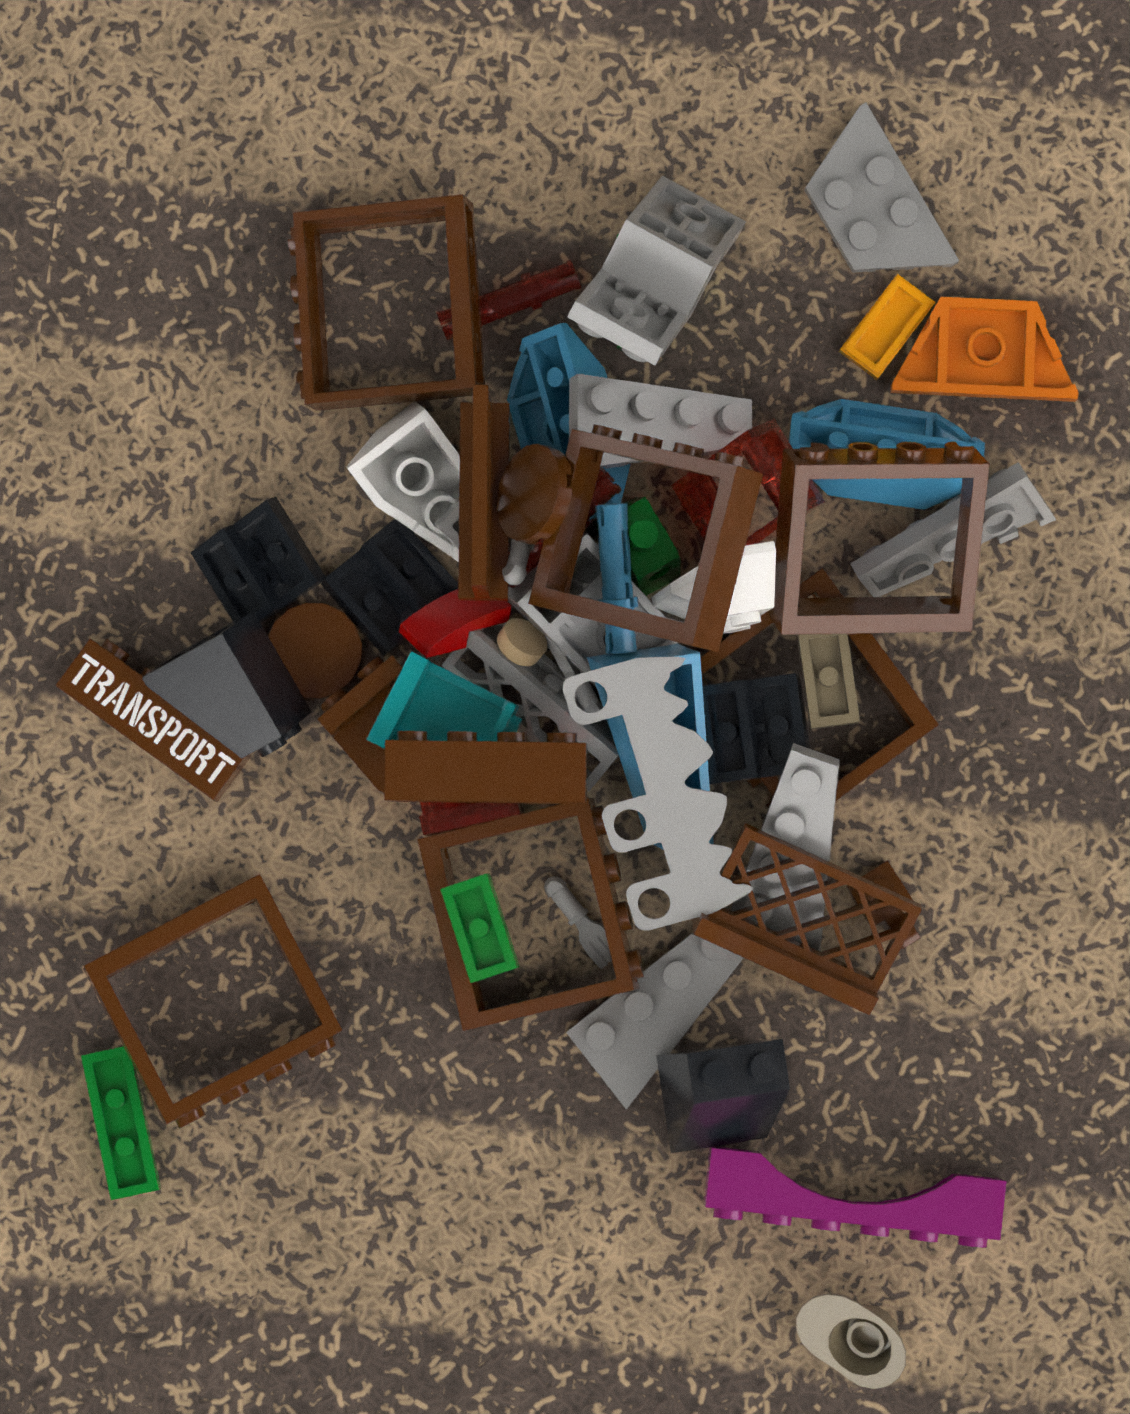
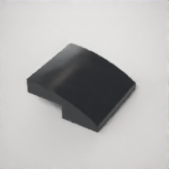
(258, 563)
(388, 584)
(753, 726)

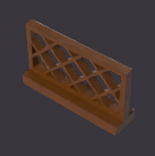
(482, 464)
(796, 959)

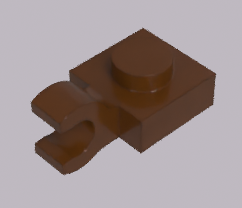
(886, 876)

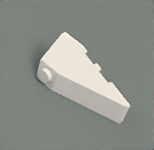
(411, 473)

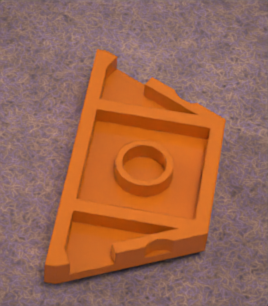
(985, 352)

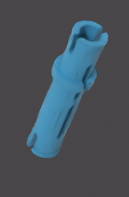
(616, 572)

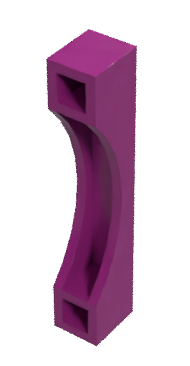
(954, 1206)

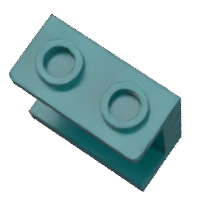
(441, 702)

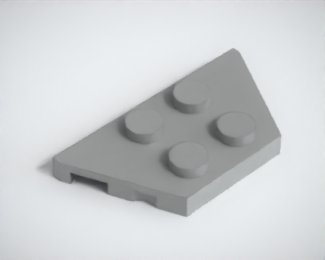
(874, 204)

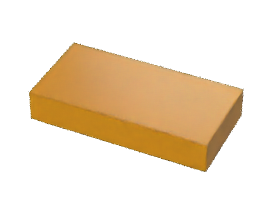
(887, 327)

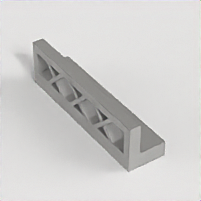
(540, 693)

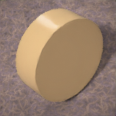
(521, 642)

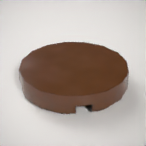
(534, 494)
(317, 648)

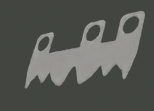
(674, 813)

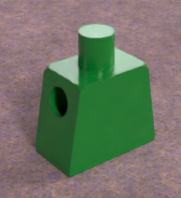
(649, 548)

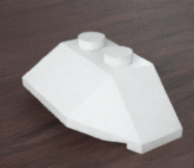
(751, 596)

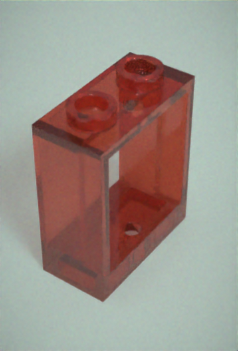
(764, 452)

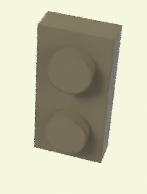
(828, 680)

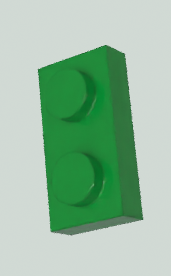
(480, 928)

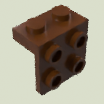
(353, 714)

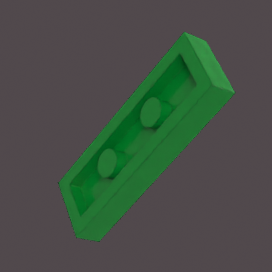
(120, 1123)

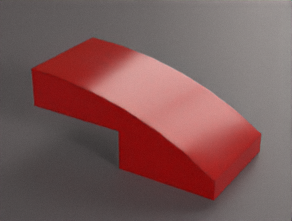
(447, 621)

